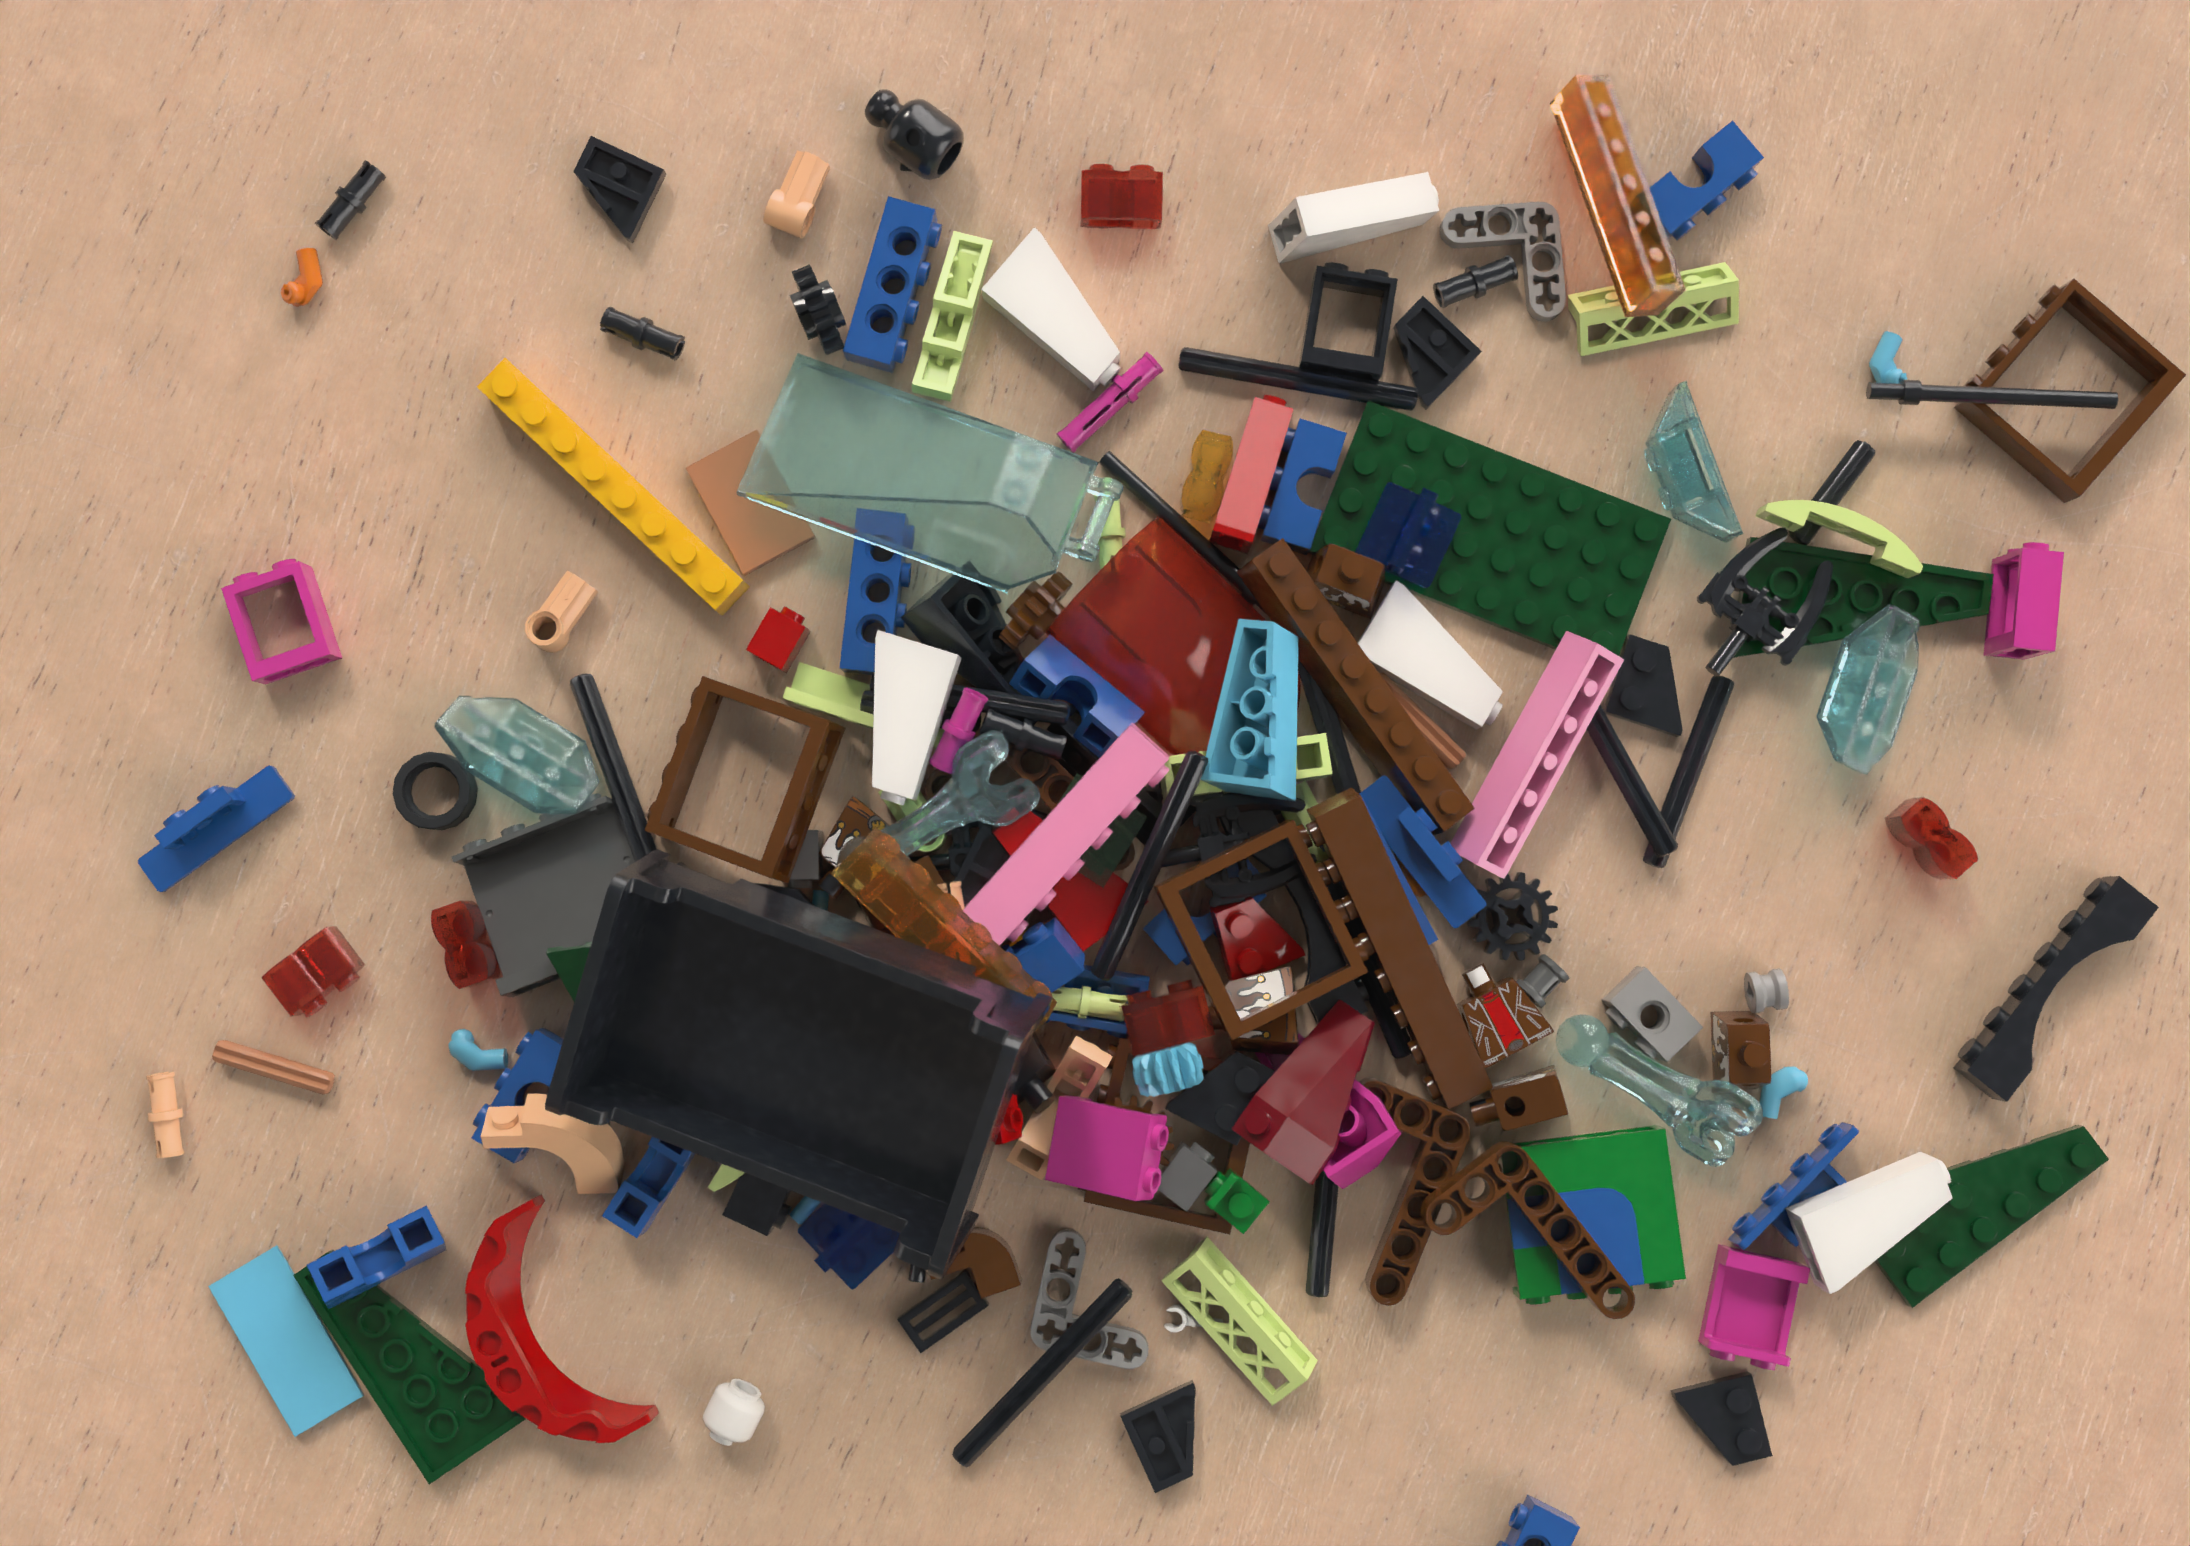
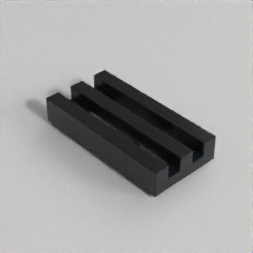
(971, 1291)

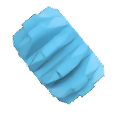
(1168, 1070)

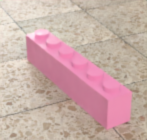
(1536, 753)
(1067, 833)

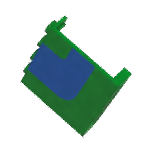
(1620, 1194)

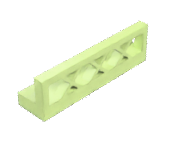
(1701, 287)
(832, 695)
(1247, 1309)

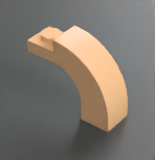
(1074, 1076)
(587, 1148)

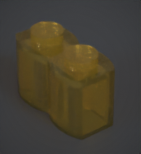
(1204, 484)

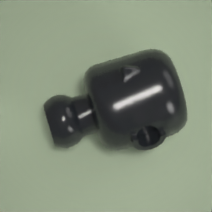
(916, 134)

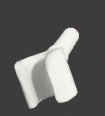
(1187, 1319)

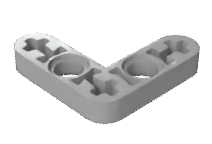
(1521, 233)
(1062, 1310)

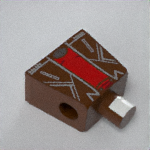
(1499, 1016)

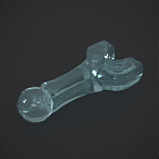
(964, 798)
(1686, 1104)

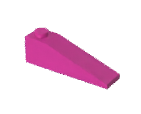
(1364, 1133)

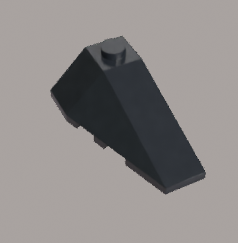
(967, 622)

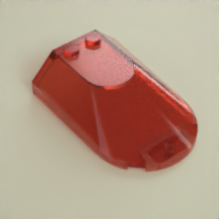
(1159, 633)

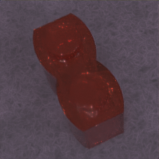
(1121, 197)
(1926, 830)
(463, 934)
(314, 972)
(1166, 1018)

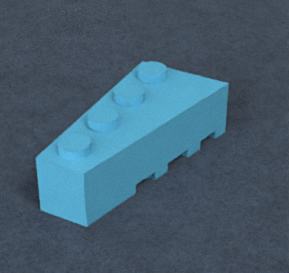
(1256, 715)

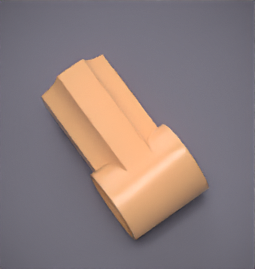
(793, 205)
(564, 609)

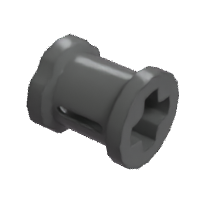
(1542, 980)

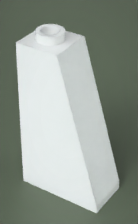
(1352, 215)
(1049, 309)
(1427, 660)
(909, 706)
(1866, 1217)

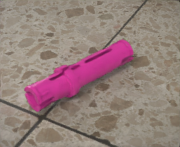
(1110, 401)

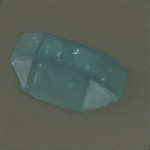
(1688, 469)
(1870, 688)
(520, 753)

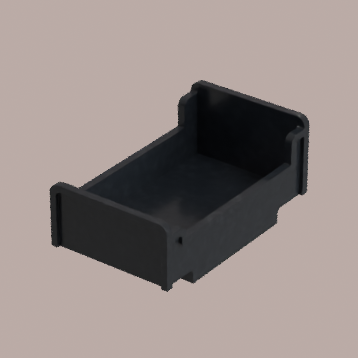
(796, 1050)

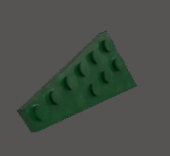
(1861, 591)
(1986, 1206)
(416, 1377)

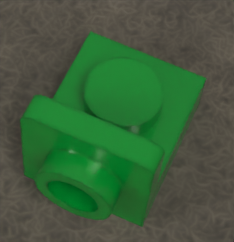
(1234, 1199)

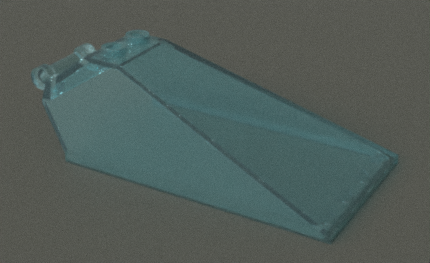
(923, 479)

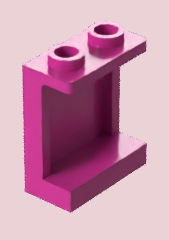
(1107, 1148)
(1751, 1306)

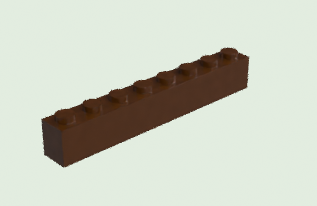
(1354, 686)
(1399, 948)

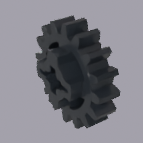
(818, 309)
(1523, 901)

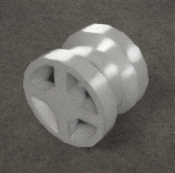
(1766, 990)

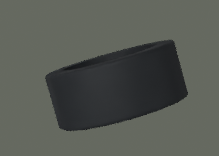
(403, 788)

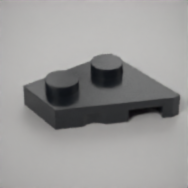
(1222, 1095)

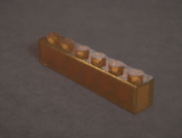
(1617, 196)
(924, 915)

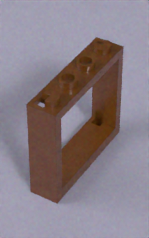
(2122, 340)
(800, 797)
(1333, 912)
(1235, 1159)

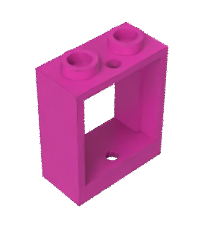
(2024, 602)
(295, 661)

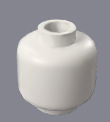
(733, 1412)

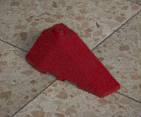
(1305, 1100)

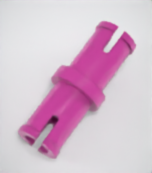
(958, 729)

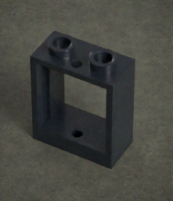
(1372, 283)

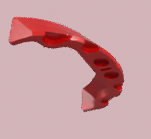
(512, 1356)

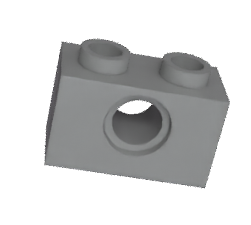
(1673, 1024)

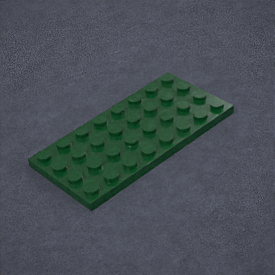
(1529, 542)

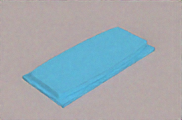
(286, 1341)

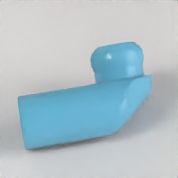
(1882, 361)
(474, 1058)
(1782, 1084)

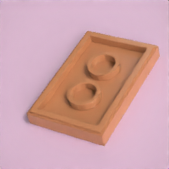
(750, 529)

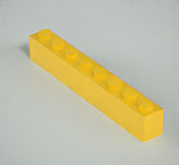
(613, 486)

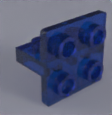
(1409, 533)
(847, 1243)

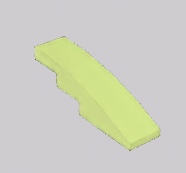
(952, 316)

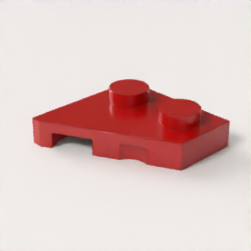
(1251, 939)

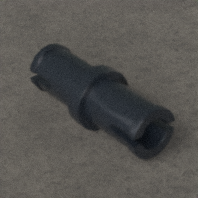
(350, 200)
(1475, 281)
(642, 333)
(1025, 734)

